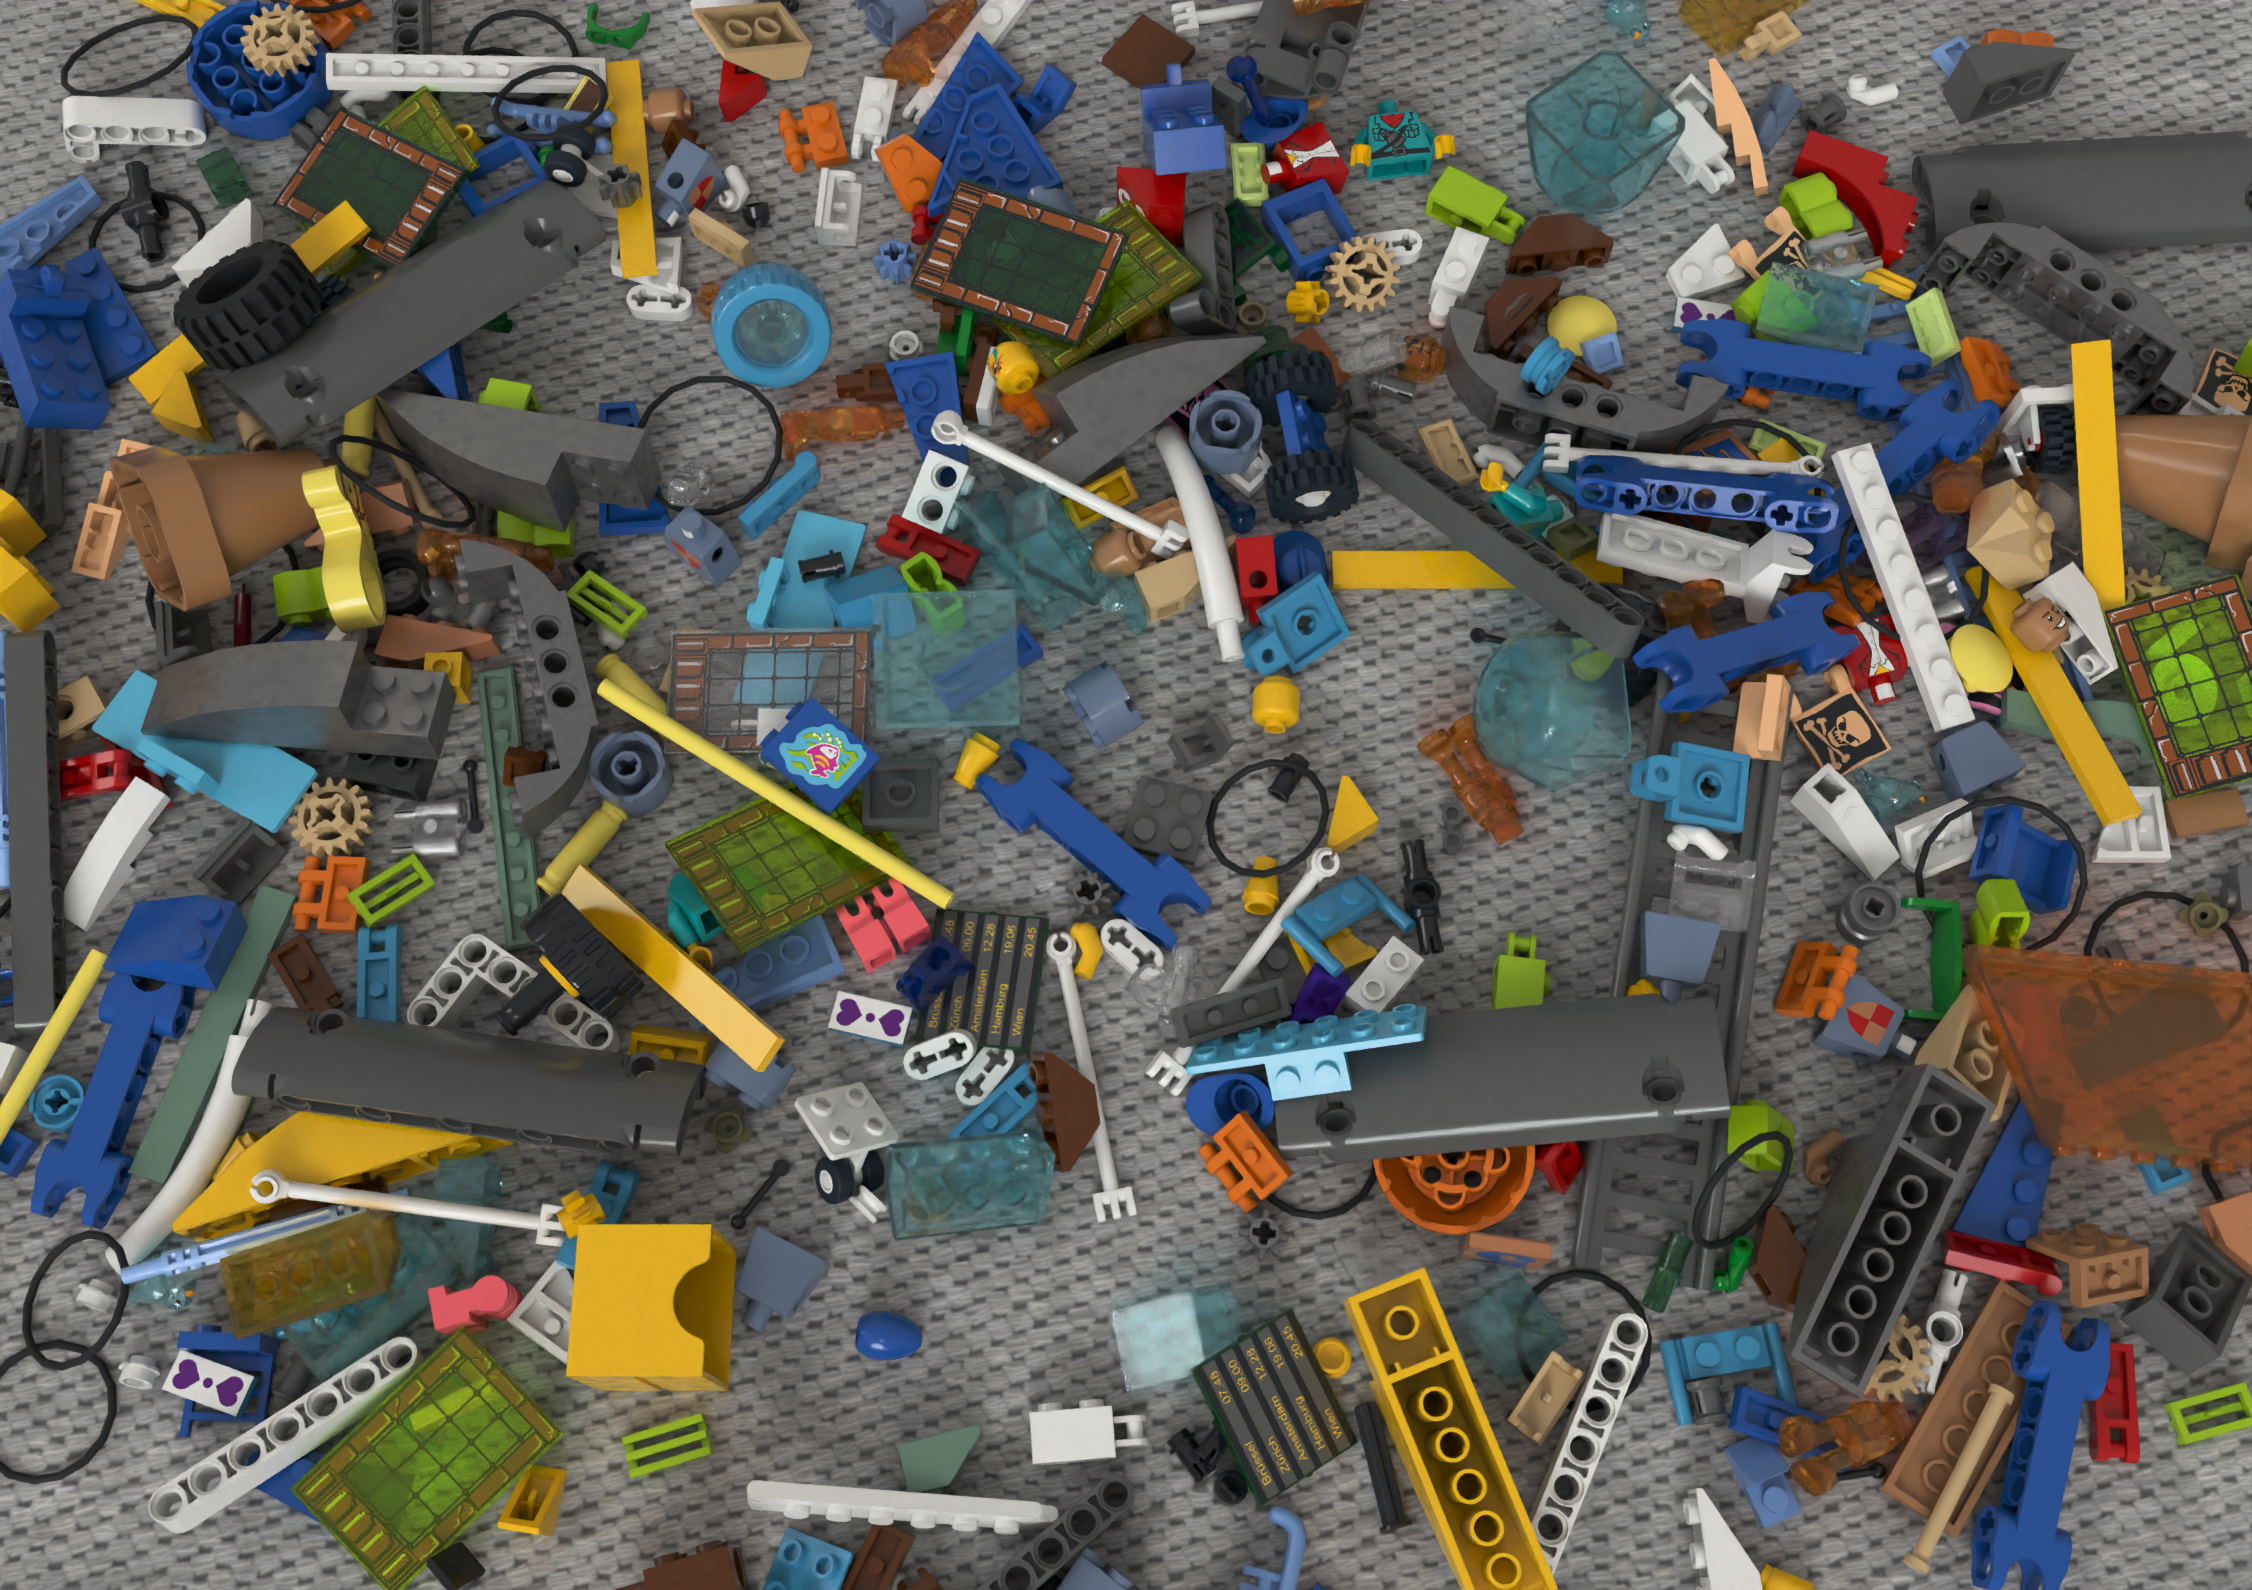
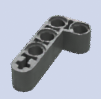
(1211, 302)

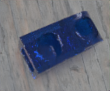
(932, 973)

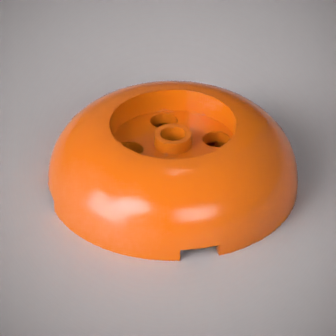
(1449, 1204)

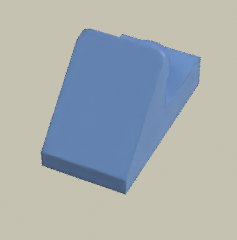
(1763, 1480)

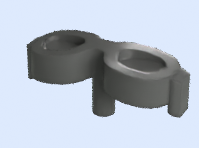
(1452, 817)

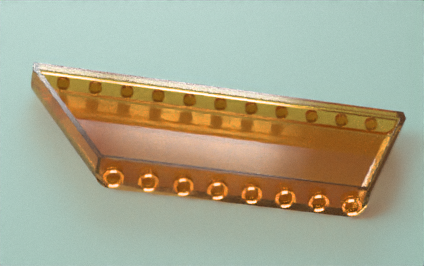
(2124, 1054)

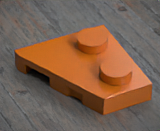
(909, 170)

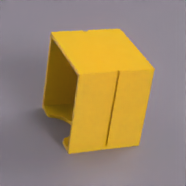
(652, 1307)

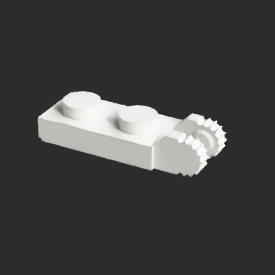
(874, 114)

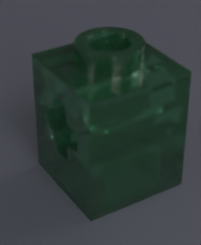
(225, 177)

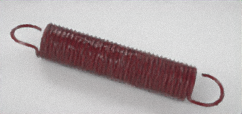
(242, 618)

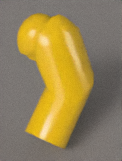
(1091, 946)

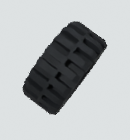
(248, 305)

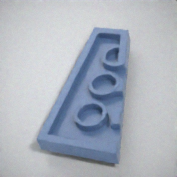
(44, 224)
(783, 966)

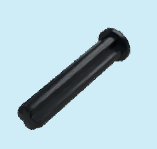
(1381, 1467)

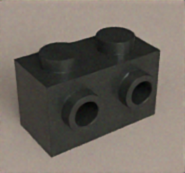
(391, 775)

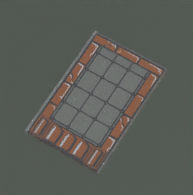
(745, 681)

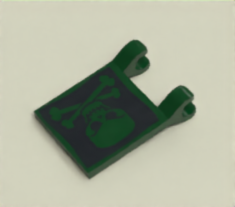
(1250, 245)

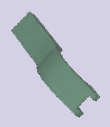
(2109, 717)

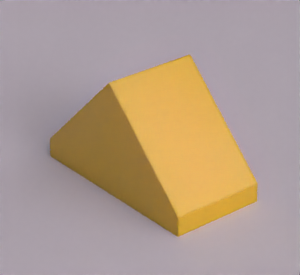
(182, 409)
(1351, 818)
(535, 1501)

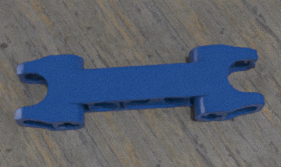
(1859, 378)
(1927, 438)
(1777, 500)
(1705, 665)
(1142, 885)
(94, 1146)
(2041, 1451)

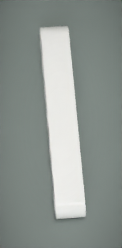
(1593, 1432)
(269, 1437)

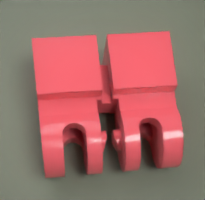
(875, 938)
(473, 1307)

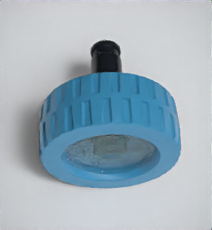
(771, 325)

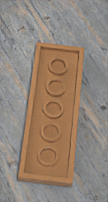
(1952, 1412)

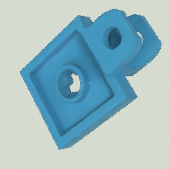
(1281, 642)
(1679, 779)

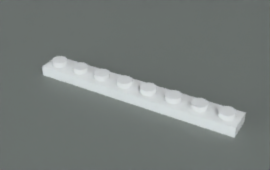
(453, 72)
(1903, 587)

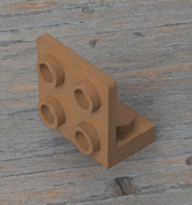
(2101, 1263)

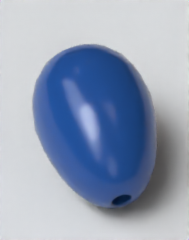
(887, 1336)

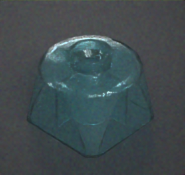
(1599, 135)
(1552, 708)

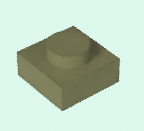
(1572, 538)

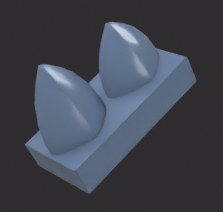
(1775, 116)

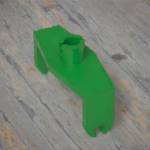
(1945, 958)

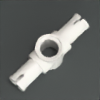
(1944, 1312)

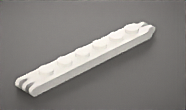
(993, 24)
(884, 1506)

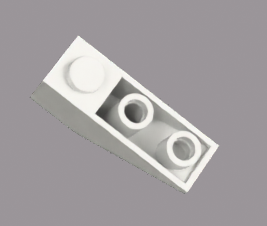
(2088, 639)
(1846, 821)
(1715, 1548)

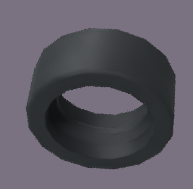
(396, 559)

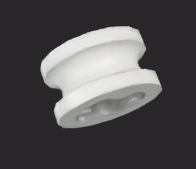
(868, 1204)

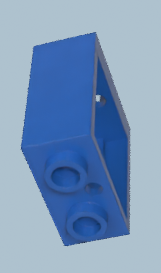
(493, 157)
(1299, 204)

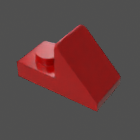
(739, 90)
(1559, 1164)

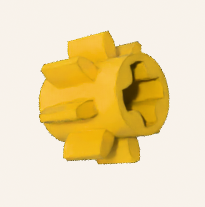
(1307, 302)
(579, 1211)

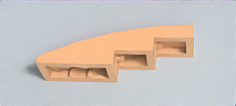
(1734, 119)
(104, 527)

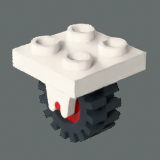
(2046, 425)

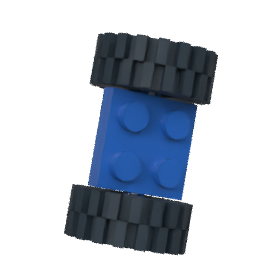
(1313, 479)

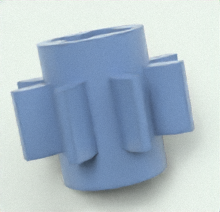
(895, 260)

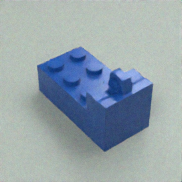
(1180, 125)
(49, 350)

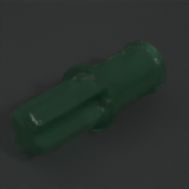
(1667, 1272)

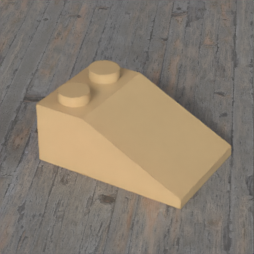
(757, 38)
(1968, 1051)

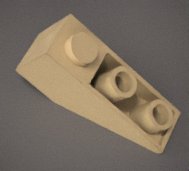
(1170, 584)

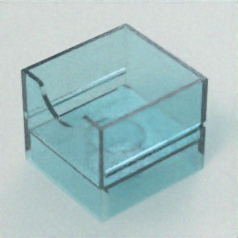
(948, 659)

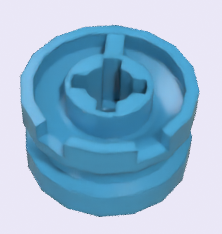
(1547, 365)
(45, 1103)

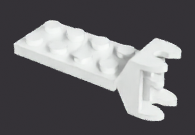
(1691, 555)

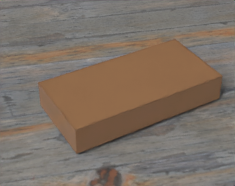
(2205, 813)

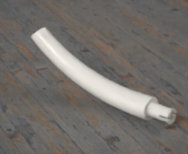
(1207, 542)
(203, 1156)

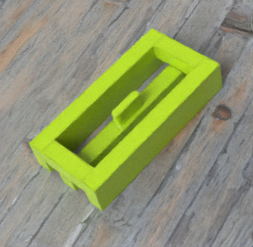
(628, 622)
(363, 909)
(2179, 1422)
(633, 1455)

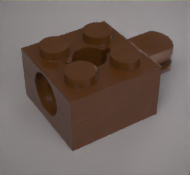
(712, 1568)

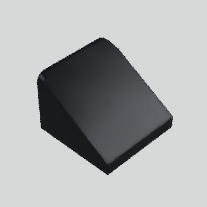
(456, 1567)

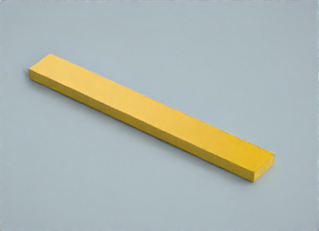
(630, 147)
(315, 248)
(2098, 471)
(1439, 570)
(2060, 710)
(673, 969)

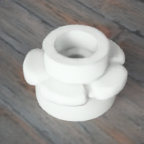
(905, 339)
(96, 1295)
(139, 1372)

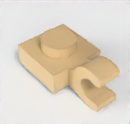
(1772, 34)

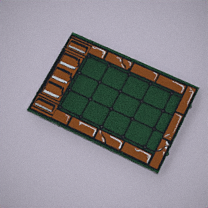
(382, 176)
(1019, 262)

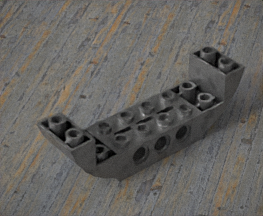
(2073, 300)
(1586, 411)
(553, 669)

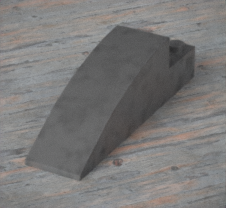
(1119, 398)
(525, 459)
(303, 698)
(1882, 1223)

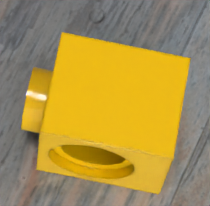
(457, 669)

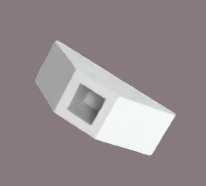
(237, 230)

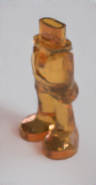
(1958, 485)
(1485, 796)
(1861, 1432)

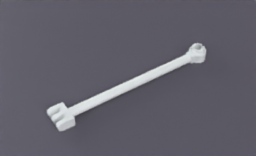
(1187, 19)
(1565, 453)
(1167, 540)
(1313, 874)
(287, 1188)
(1111, 1193)

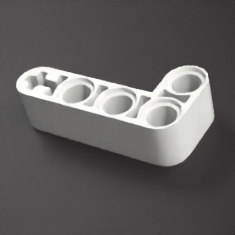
(130, 121)

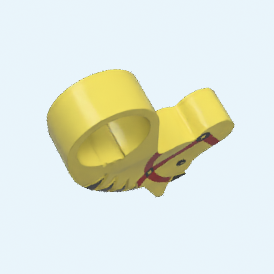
(350, 561)

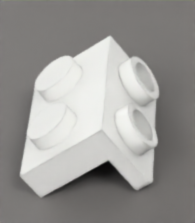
(1953, 845)

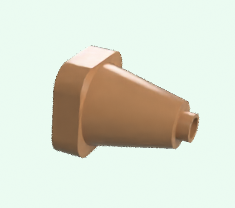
(2191, 477)
(211, 514)

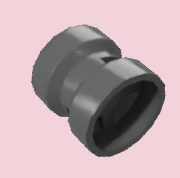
(308, 131)

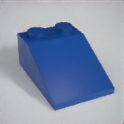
(445, 375)
(179, 940)

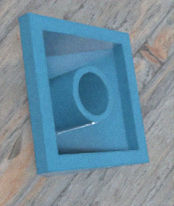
(852, 600)

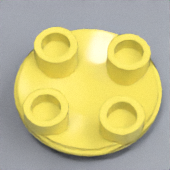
(1579, 320)
(1980, 659)

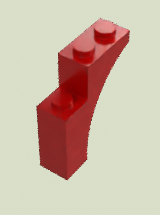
(1861, 187)

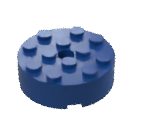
(238, 94)

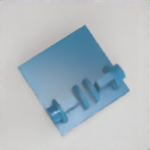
(808, 1564)

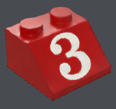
(1155, 197)

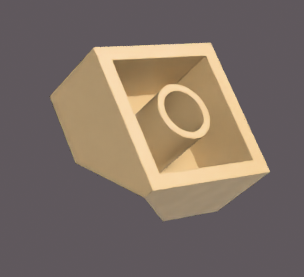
(2010, 535)

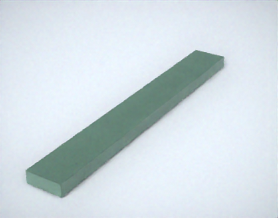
(514, 854)
(203, 1056)

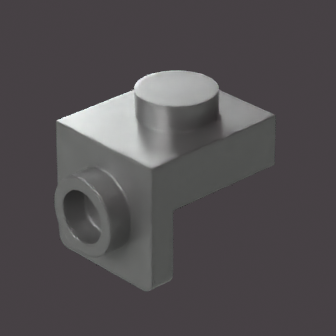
(2005, 465)
(1202, 744)
(2237, 892)

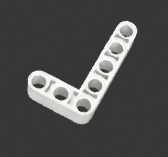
(490, 971)

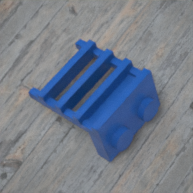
(246, 1355)

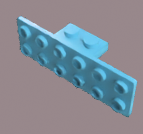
(782, 595)
(244, 777)
(1311, 1055)

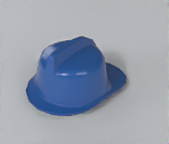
(1286, 119)
(1296, 557)
(1221, 1097)

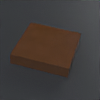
(1144, 52)

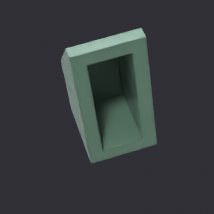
(938, 1460)

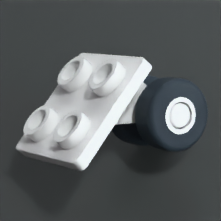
(578, 169)
(848, 1129)

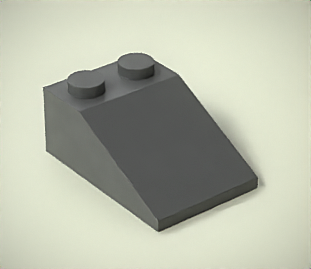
(2003, 78)
(2190, 1302)

